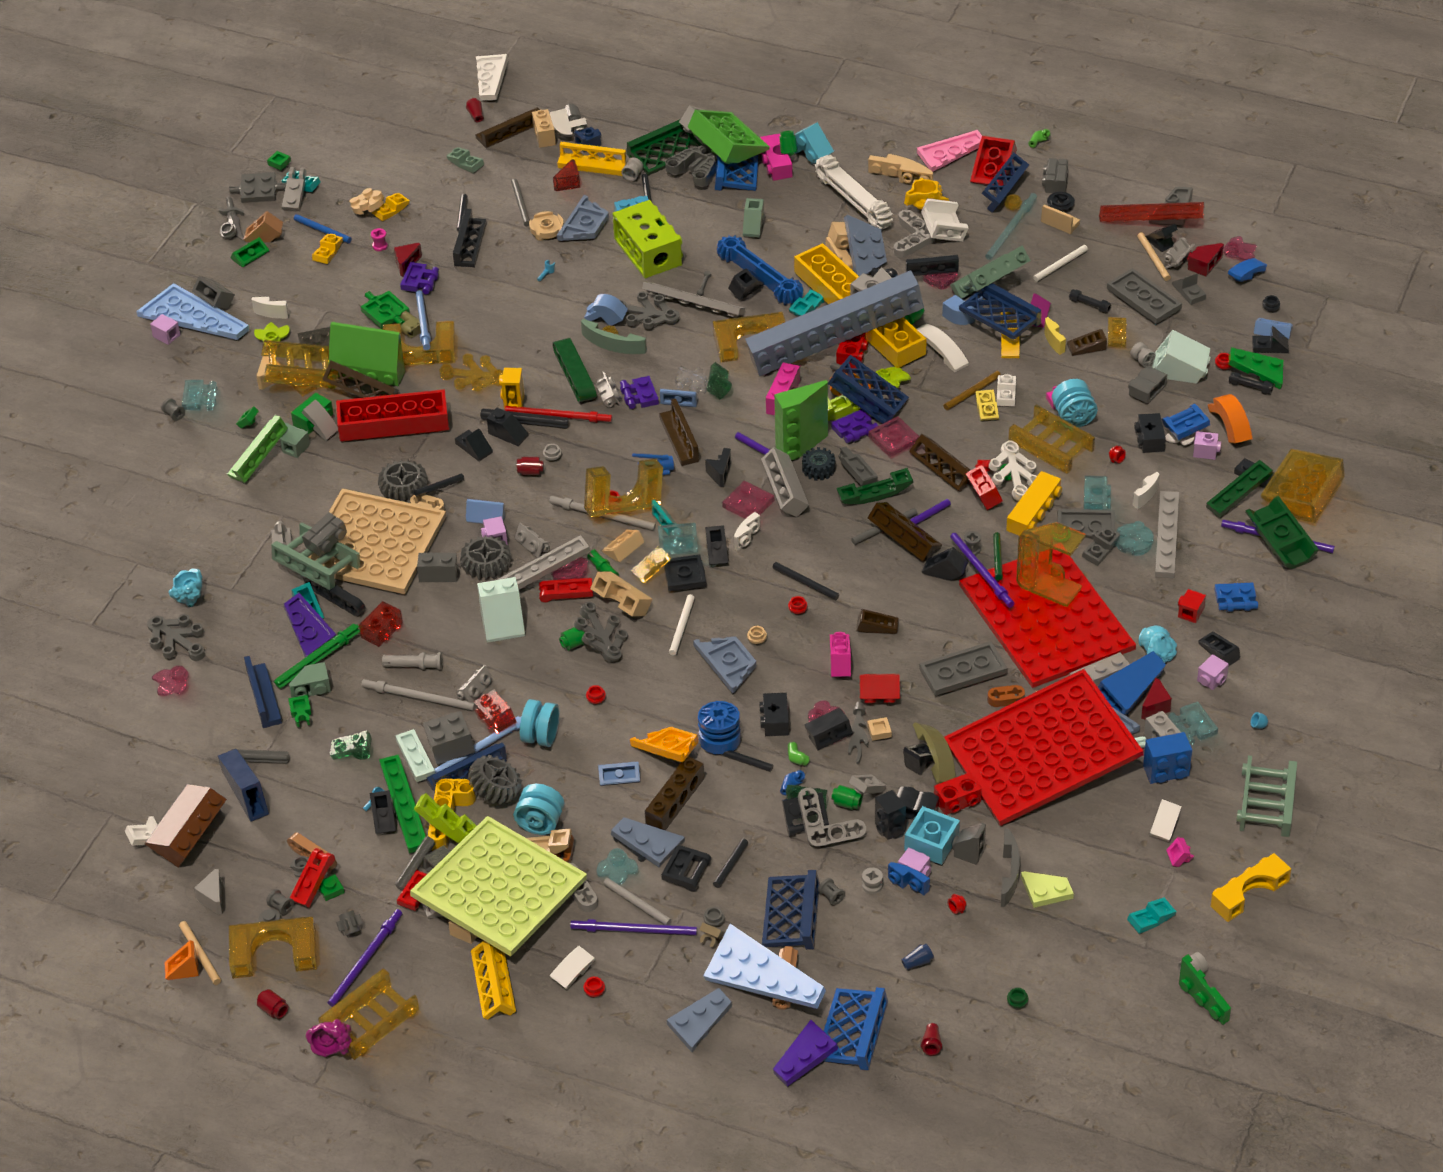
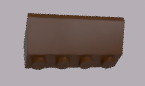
(185, 823)

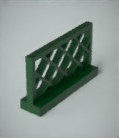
(658, 139)

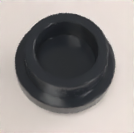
(1271, 303)

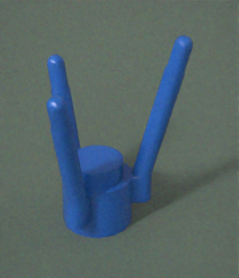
(665, 460)

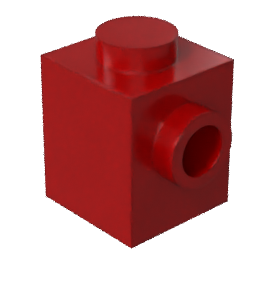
(1191, 605)

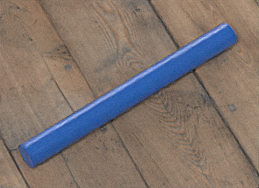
(321, 228)

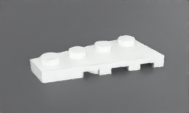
(490, 75)

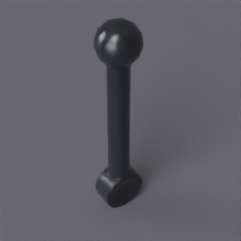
(641, 858)

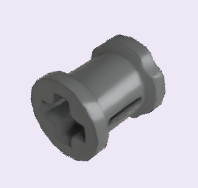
(176, 412)
(975, 543)
(831, 891)
(280, 902)

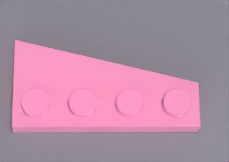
(948, 150)

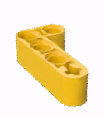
(453, 793)

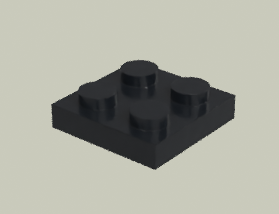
(684, 573)

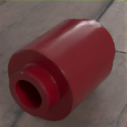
(530, 466)
(272, 1004)

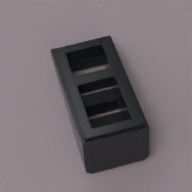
(1226, 651)

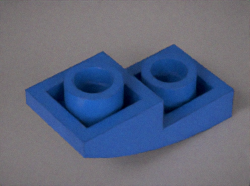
(1246, 269)
(904, 875)

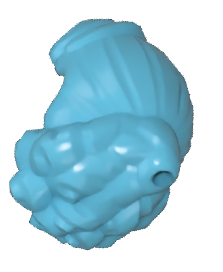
(187, 587)
(1158, 640)

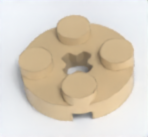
(369, 201)
(543, 232)

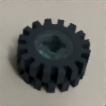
(818, 464)

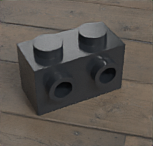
(890, 815)

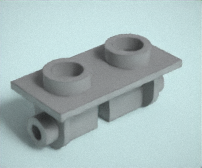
(1177, 253)
(608, 393)
(281, 533)
(530, 540)
(475, 685)

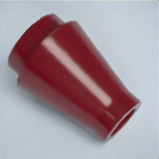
(474, 107)
(931, 1041)

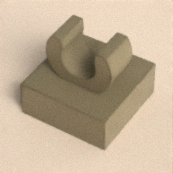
(711, 932)

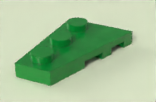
(1264, 366)
(1208, 997)

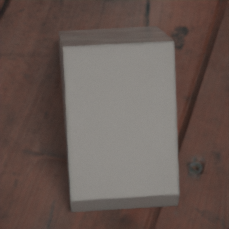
(210, 892)

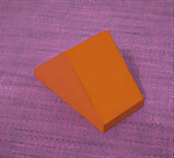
(182, 963)

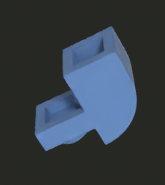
(608, 308)
(953, 314)

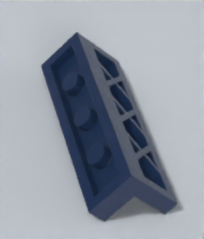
(1016, 172)
(263, 694)
(461, 769)

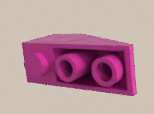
(840, 654)

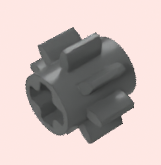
(349, 922)

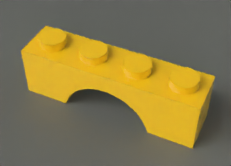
(1268, 873)

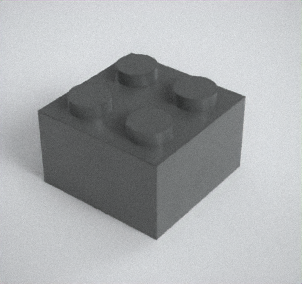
(448, 737)

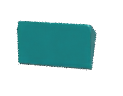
(661, 514)

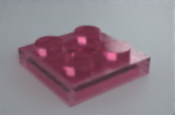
(893, 436)
(747, 500)

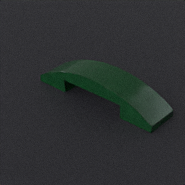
(876, 491)

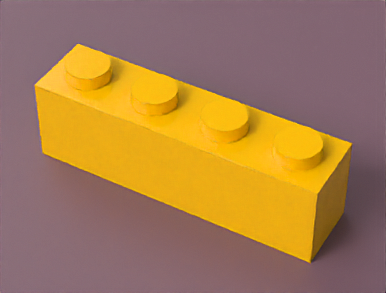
(1034, 503)

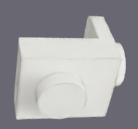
(140, 833)

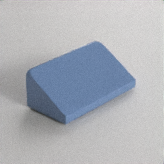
(1263, 327)
(684, 398)
(481, 510)
(619, 773)

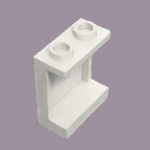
(942, 220)

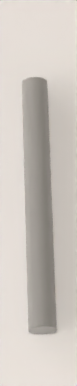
(637, 901)

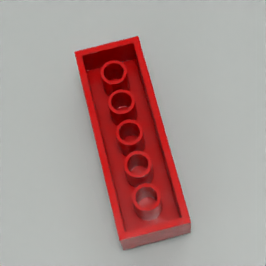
(392, 415)

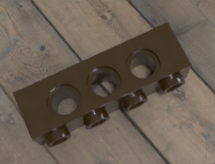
(674, 794)

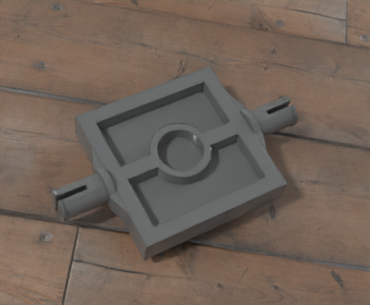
(257, 187)

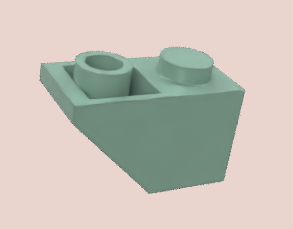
(753, 217)
(294, 441)
(310, 681)

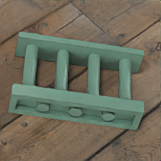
(990, 272)
(314, 569)
(1286, 790)

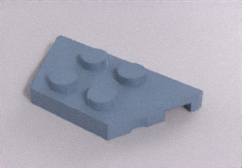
(584, 221)
(865, 245)
(727, 659)

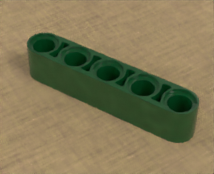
(574, 370)

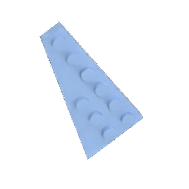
(193, 313)
(754, 968)

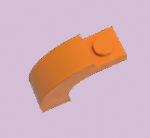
(1233, 417)

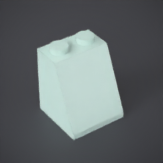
(1182, 358)
(501, 609)

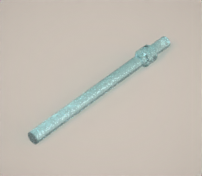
(1025, 207)

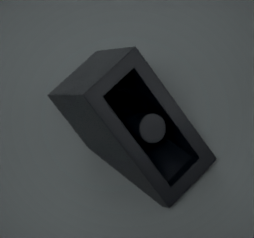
(506, 427)
(946, 565)

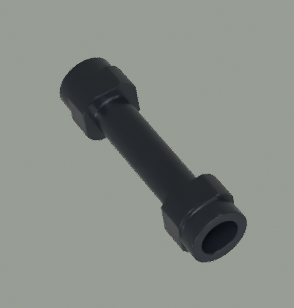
(1076, 295)
(1266, 387)

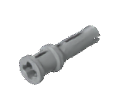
(422, 660)

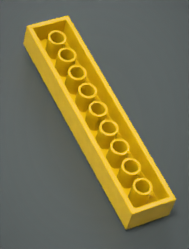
(832, 279)

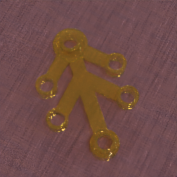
(447, 372)

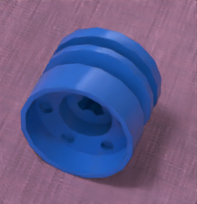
(719, 727)

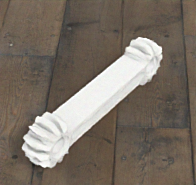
(875, 210)

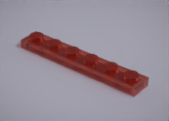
(1151, 211)

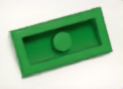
(249, 252)

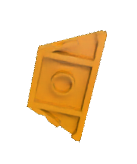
(668, 742)

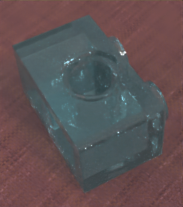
(1096, 493)
(678, 538)

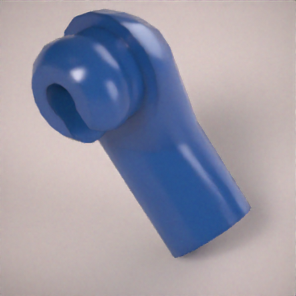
(793, 778)

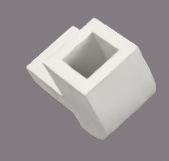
(563, 125)

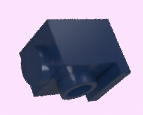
(588, 137)

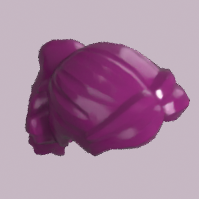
(329, 1038)

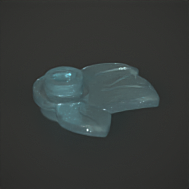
(617, 869)

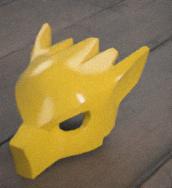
(921, 191)

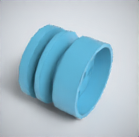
(1074, 402)

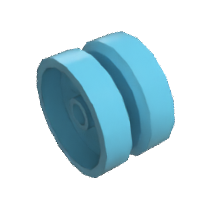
(539, 723)
(539, 809)

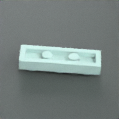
(415, 755)

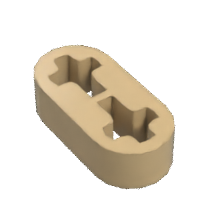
(428, 501)

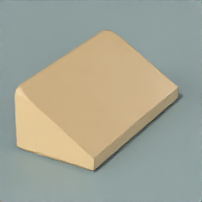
(624, 545)

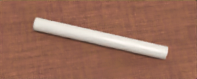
(1060, 263)
(681, 625)

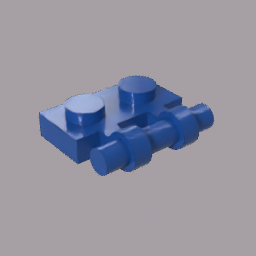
(1236, 596)

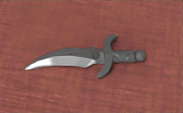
(231, 212)

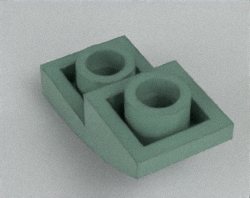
(464, 160)

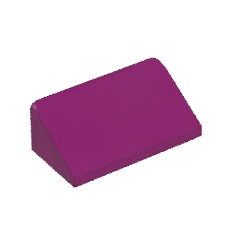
(1042, 304)

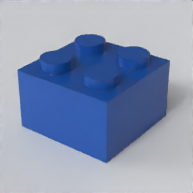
(1167, 757)

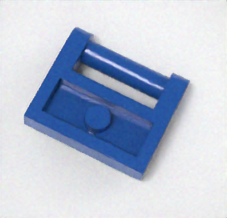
(1186, 422)

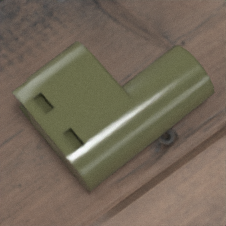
(411, 326)

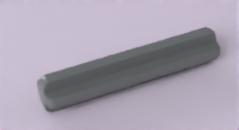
(264, 756)
(415, 862)

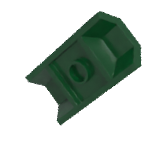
(1283, 533)

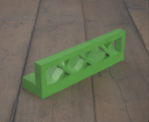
(258, 449)

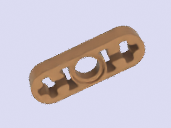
(305, 847)

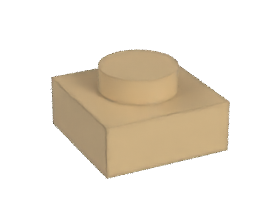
(879, 728)

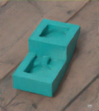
(809, 303)
(1152, 916)

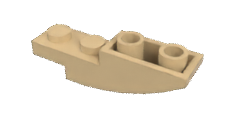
(900, 167)

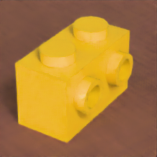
(512, 387)

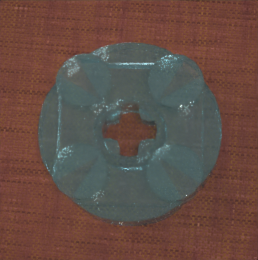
(1138, 531)

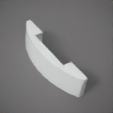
(944, 346)

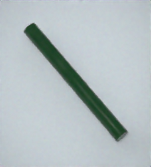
(997, 556)

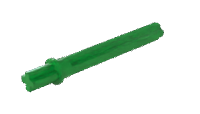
(340, 639)

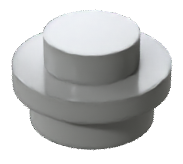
(552, 452)

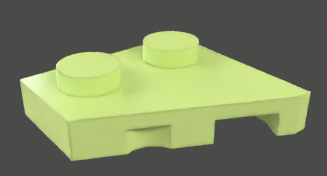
(1046, 888)

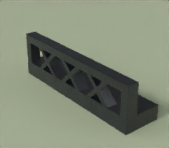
(464, 241)

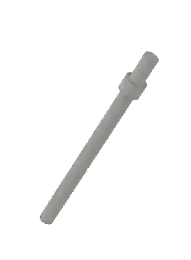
(569, 504)
(382, 687)

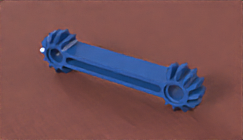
(735, 250)

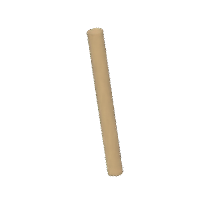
(1154, 257)
(200, 953)

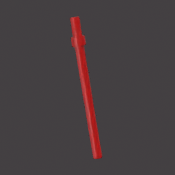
(592, 416)

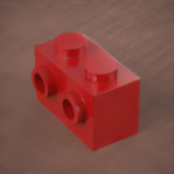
(879, 687)

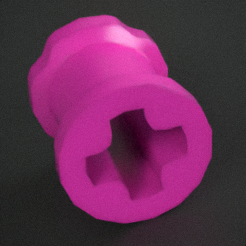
(378, 236)

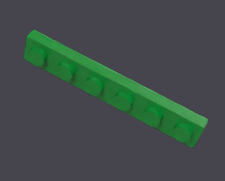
(402, 802)

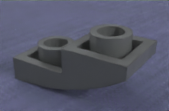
(1101, 545)

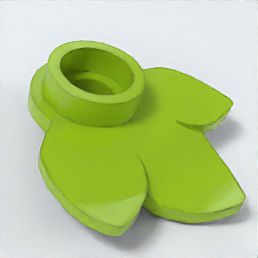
(272, 332)
(893, 375)

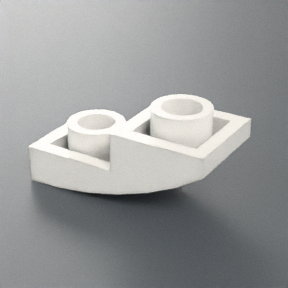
(267, 308)
(1006, 390)
(1144, 494)
(743, 534)
(1165, 820)
(572, 966)

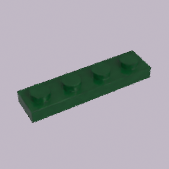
(1239, 488)

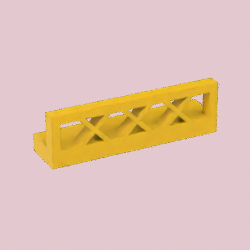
(593, 162)
(499, 979)

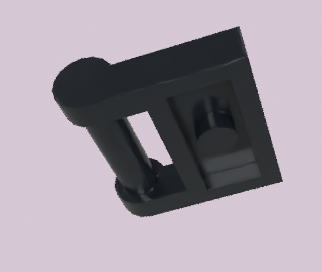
(792, 811)
(680, 864)

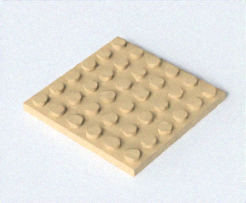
(386, 536)

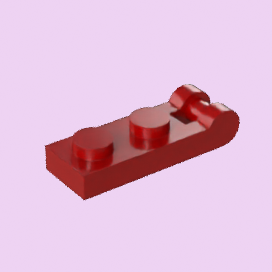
(565, 589)
(312, 877)

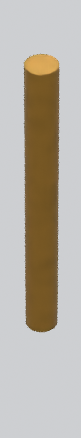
(956, 400)

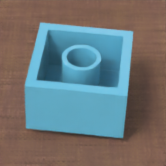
(932, 834)

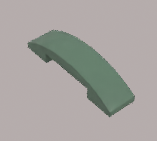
(628, 345)

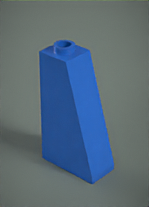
(1132, 682)

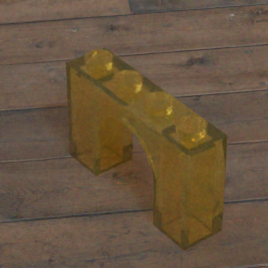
(728, 331)
(441, 348)
(647, 488)
(247, 938)

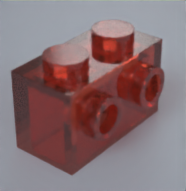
(380, 624)
(494, 712)

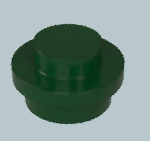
(1017, 998)

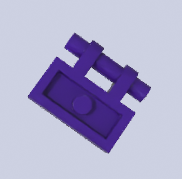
(415, 279)
(644, 392)
(853, 426)

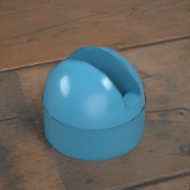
(1259, 720)

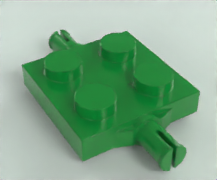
(384, 309)

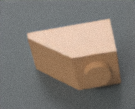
(265, 227)

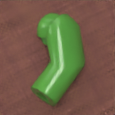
(1039, 136)
(796, 756)

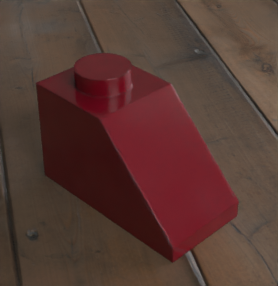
(1205, 258)

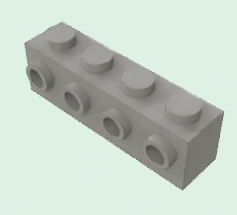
(785, 482)

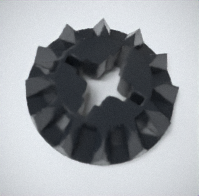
(1063, 197)

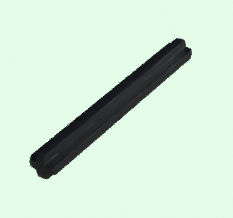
(534, 419)

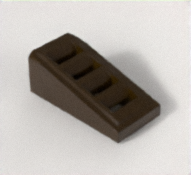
(1093, 342)
(870, 622)

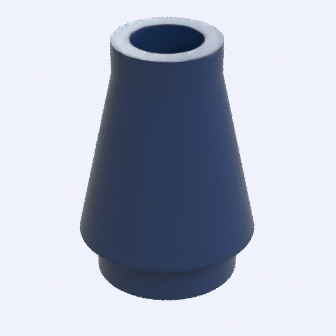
(919, 956)

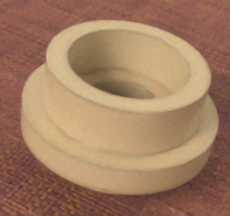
(756, 635)

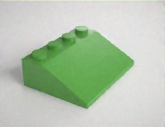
(726, 135)
(368, 351)
(801, 418)

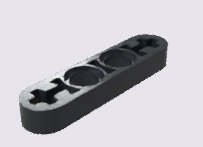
(339, 597)

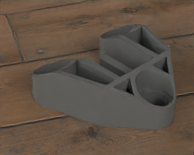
(695, 160)

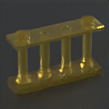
(297, 375)
(1046, 451)
(364, 996)

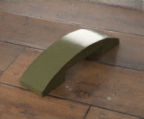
(944, 765)

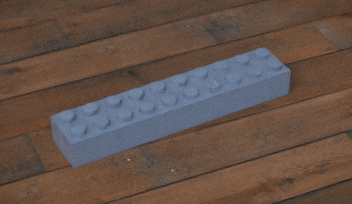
(835, 323)

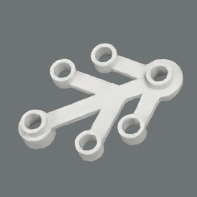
(1011, 451)

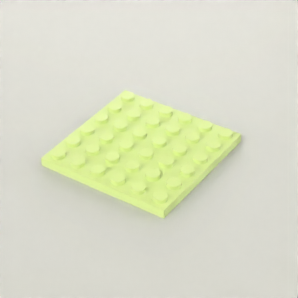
(498, 885)

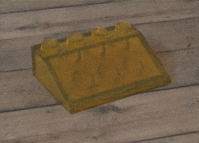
(1305, 483)

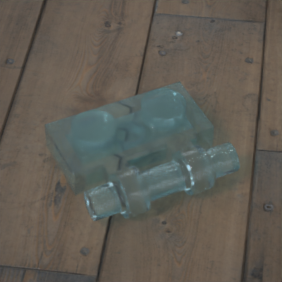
(193, 395)
(1197, 719)

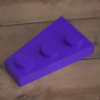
(307, 624)
(804, 1053)

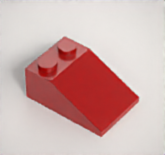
(990, 158)

